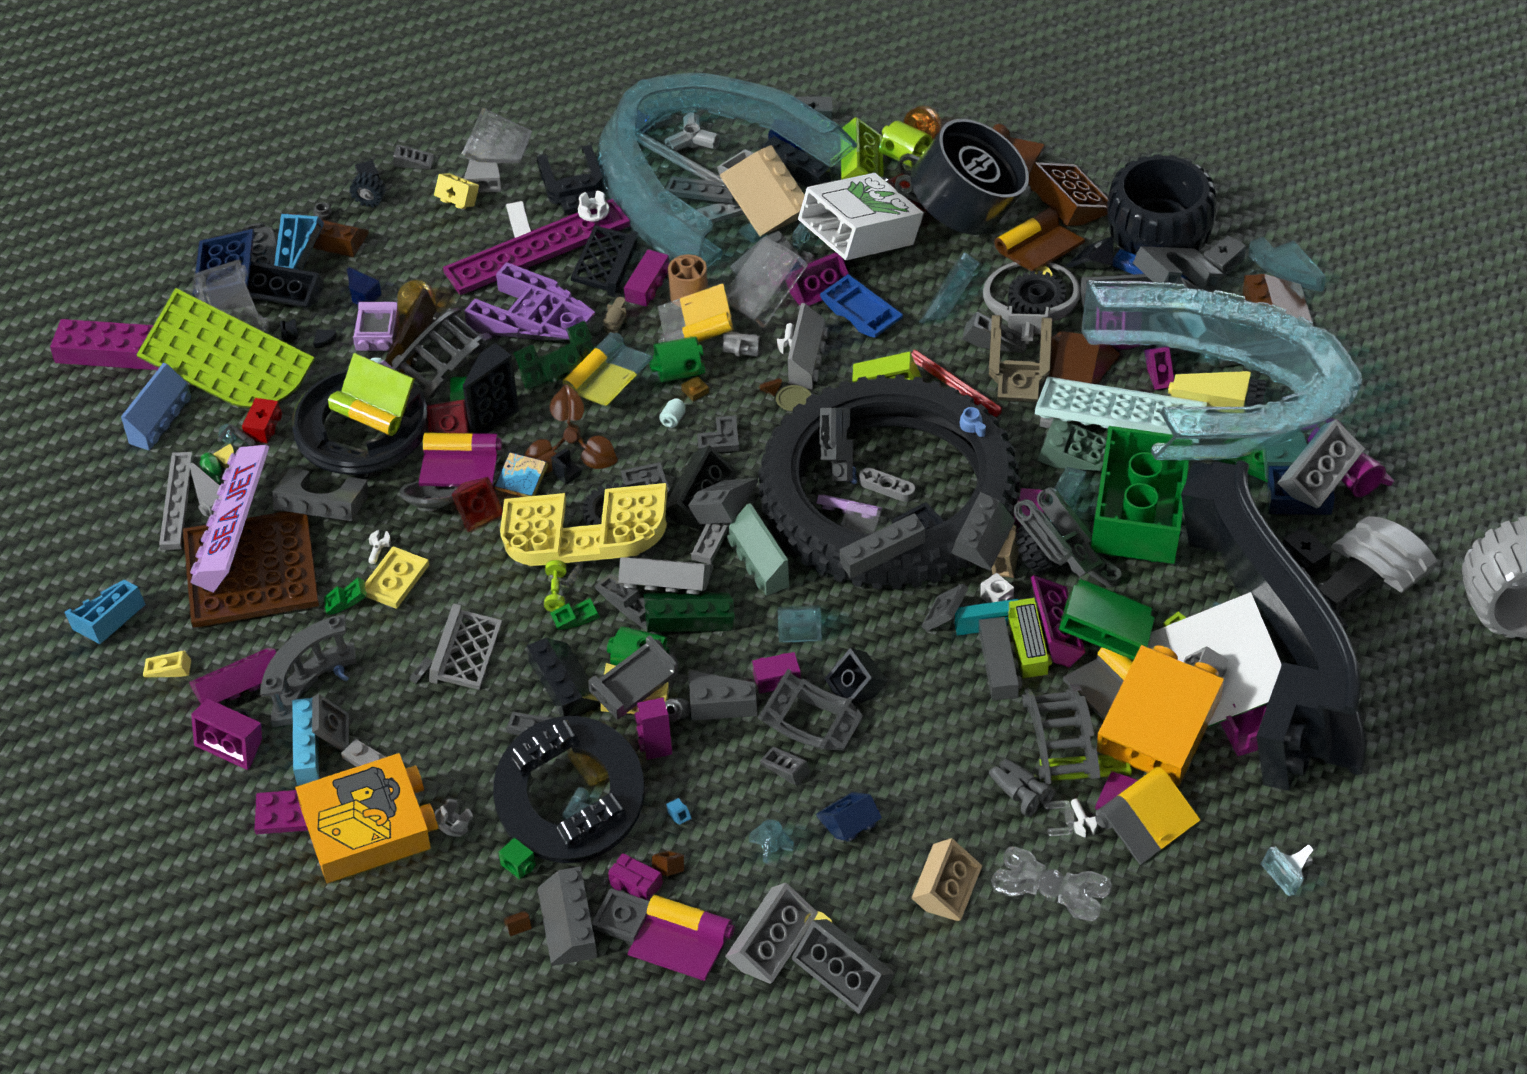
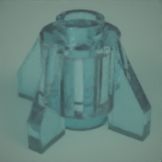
(771, 838)

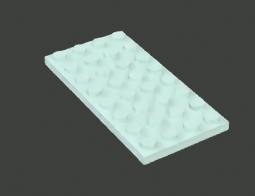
(1106, 405)

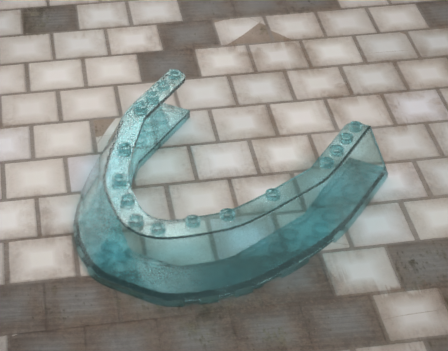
(656, 213)
(1235, 330)

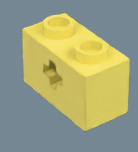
(456, 190)

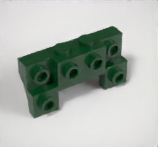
(551, 366)

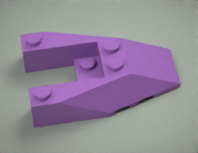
(538, 314)

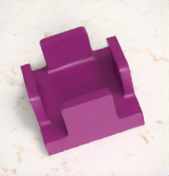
(1243, 730)

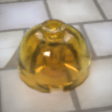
(409, 291)

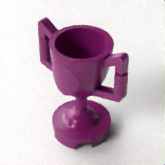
(1364, 474)

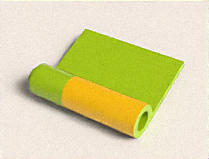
(373, 395)

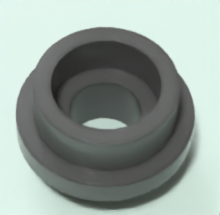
(322, 210)

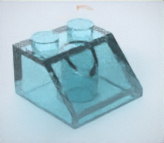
(799, 623)

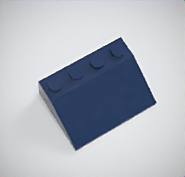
(226, 249)

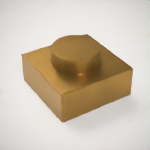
(695, 388)

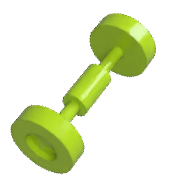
(554, 600)

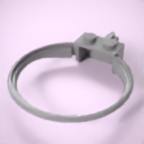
(1030, 323)

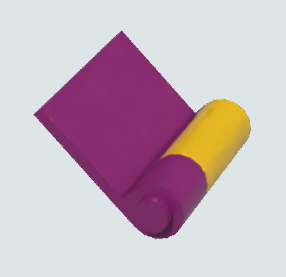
(458, 458)
(681, 937)

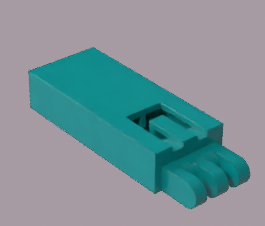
(968, 617)

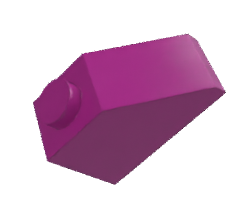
(1159, 367)

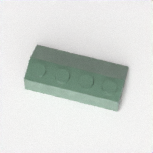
(759, 551)

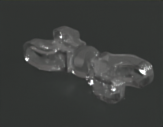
(1072, 890)

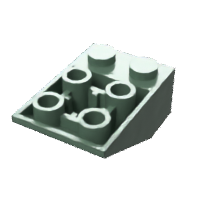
(1072, 447)

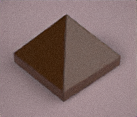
(771, 387)

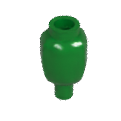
(211, 466)

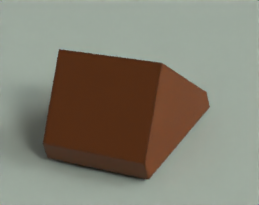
(517, 923)

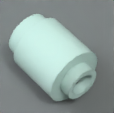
(672, 413)

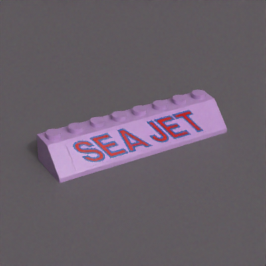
(228, 517)

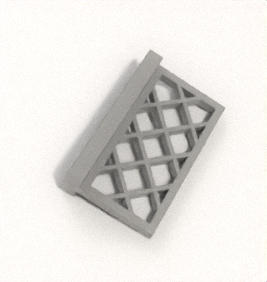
(447, 642)

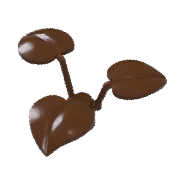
(569, 406)

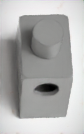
(485, 175)

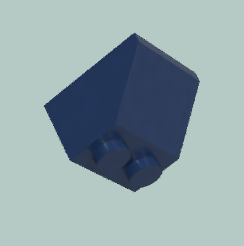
(850, 816)

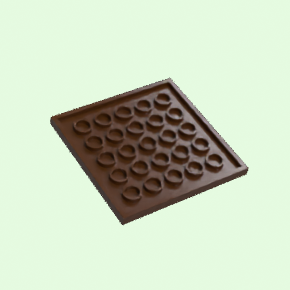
(267, 574)

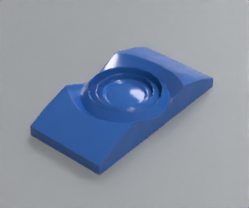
(860, 306)

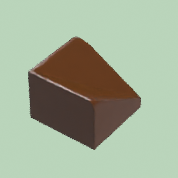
(668, 862)

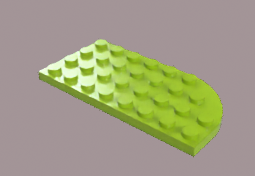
(223, 353)

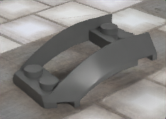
(792, 687)

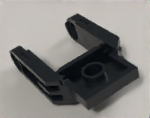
(567, 190)

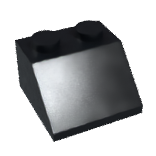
(856, 677)

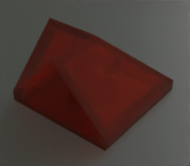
(477, 502)

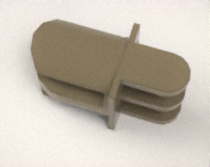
(615, 316)

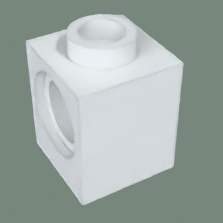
(996, 589)

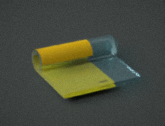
(607, 370)

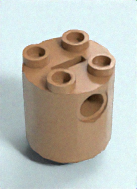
(687, 276)

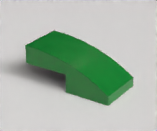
(341, 599)
(580, 614)

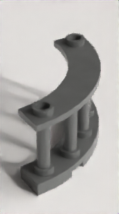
(472, 346)
(305, 675)
(1082, 719)

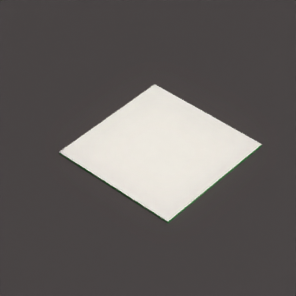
(1241, 637)

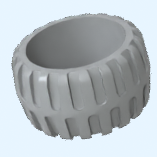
(1497, 578)

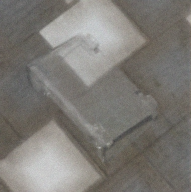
(226, 290)

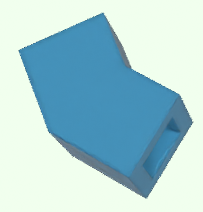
(678, 811)

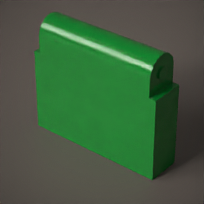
(1107, 619)

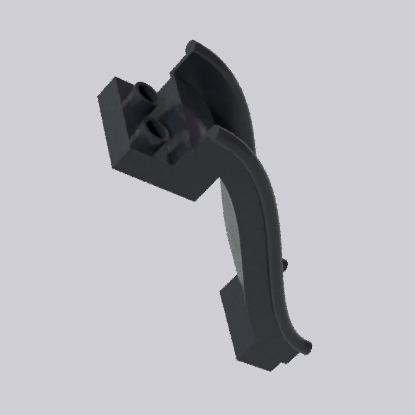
(1317, 694)

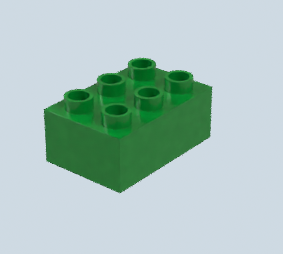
(1138, 498)

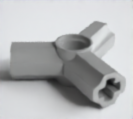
(692, 135)

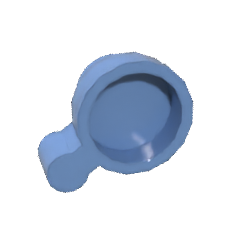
(972, 421)

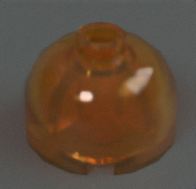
(924, 119)

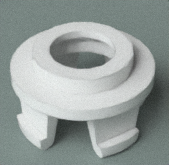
(593, 203)

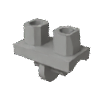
(741, 343)

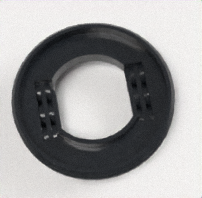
(382, 451)
(595, 827)

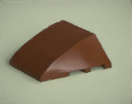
(1079, 360)

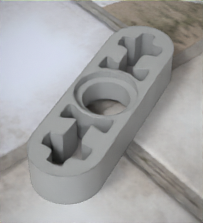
(873, 480)

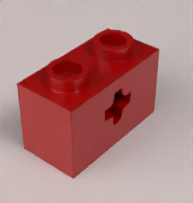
(262, 419)

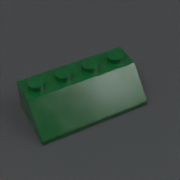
(689, 612)

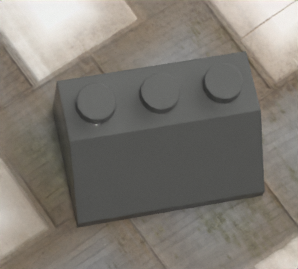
(984, 532)

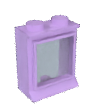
(376, 326)

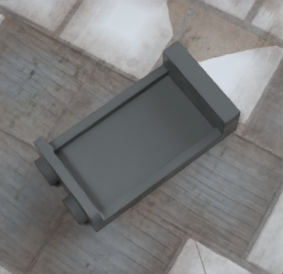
(634, 678)

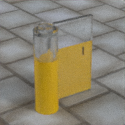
(699, 315)

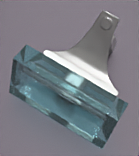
(1287, 868)

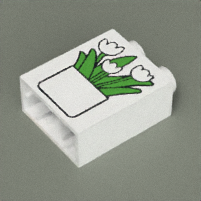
(860, 216)

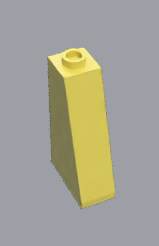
(1216, 389)

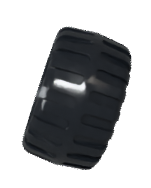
(1164, 186)

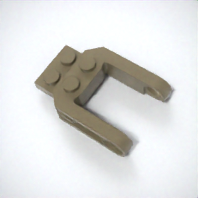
(1019, 378)

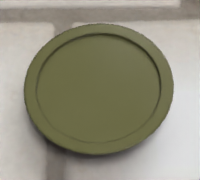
(791, 396)

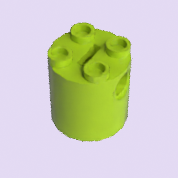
(903, 139)

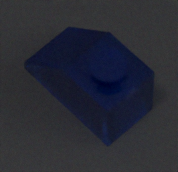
(363, 287)

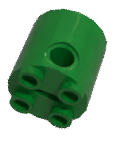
(677, 359)
(628, 641)

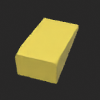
(168, 665)

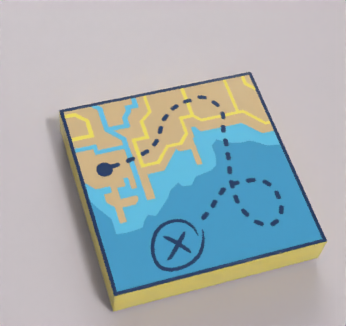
(521, 475)

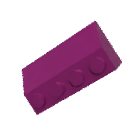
(1051, 601)
(233, 678)

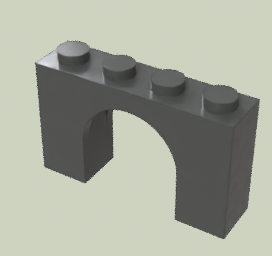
(1168, 265)
(343, 504)

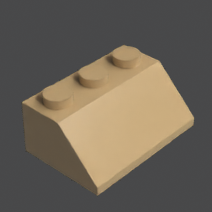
(947, 880)

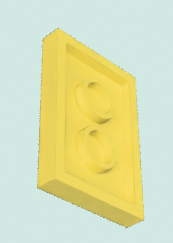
(395, 577)

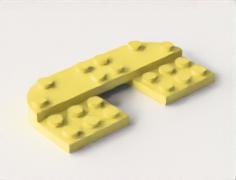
(630, 525)

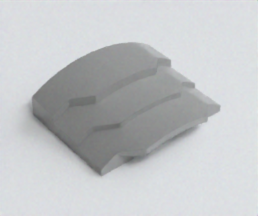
(1389, 551)

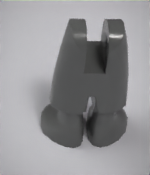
(1022, 785)

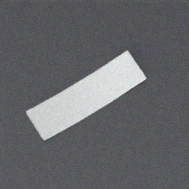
(518, 218)

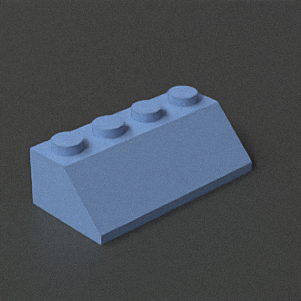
(155, 407)

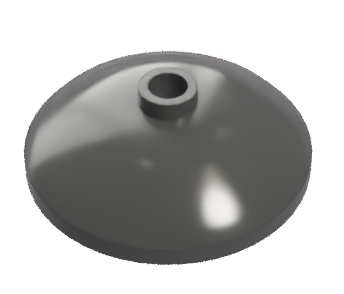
(427, 497)

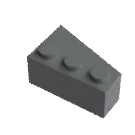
(720, 697)

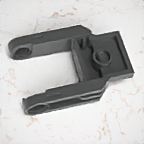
(1073, 546)

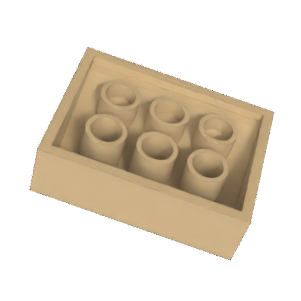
(765, 190)

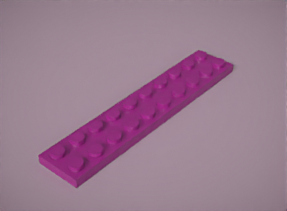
(531, 248)

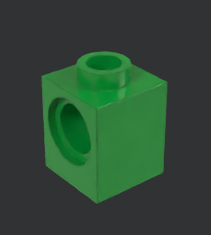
(517, 858)

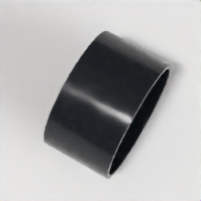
(969, 176)

